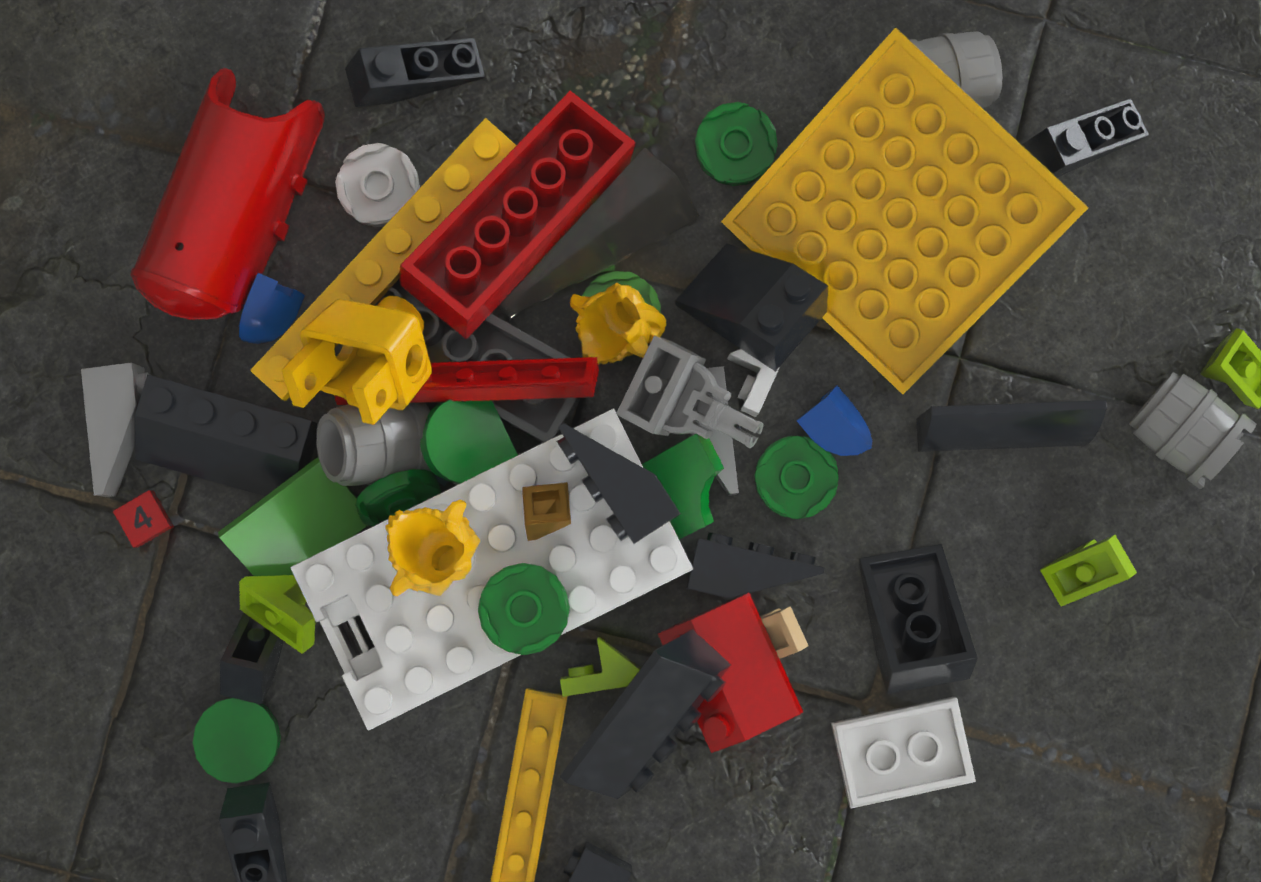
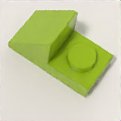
(1239, 366)
(1088, 570)
(279, 607)
(615, 673)

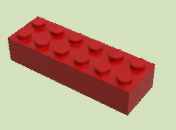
(516, 214)

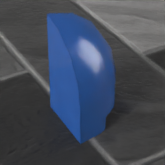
(268, 310)
(837, 425)

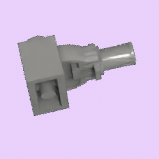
(675, 394)

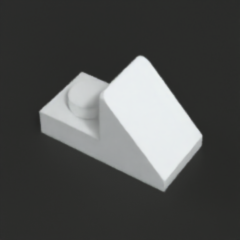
(754, 388)

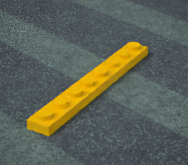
(379, 262)

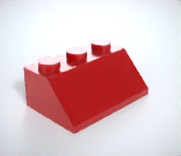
(756, 684)

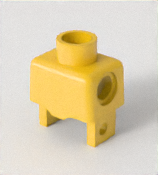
(379, 361)

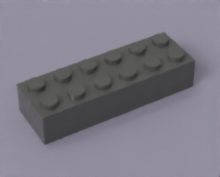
(494, 342)

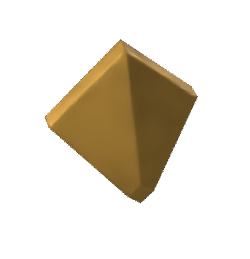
(545, 509)

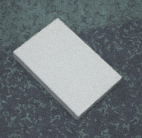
(903, 752)

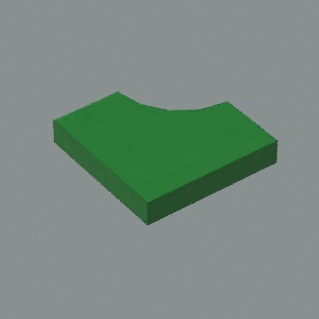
(687, 476)

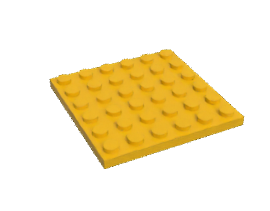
(905, 210)

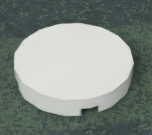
(376, 183)

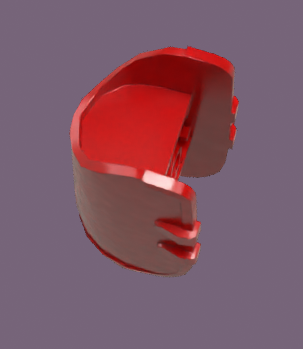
(225, 204)

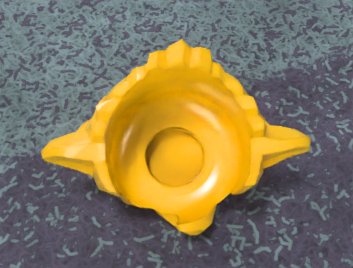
(616, 323)
(430, 548)

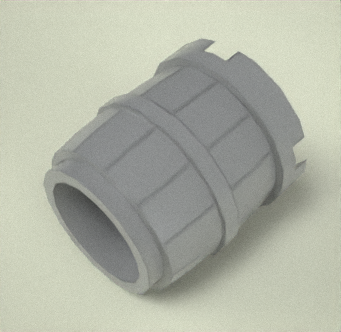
(969, 61)
(1190, 428)
(363, 452)

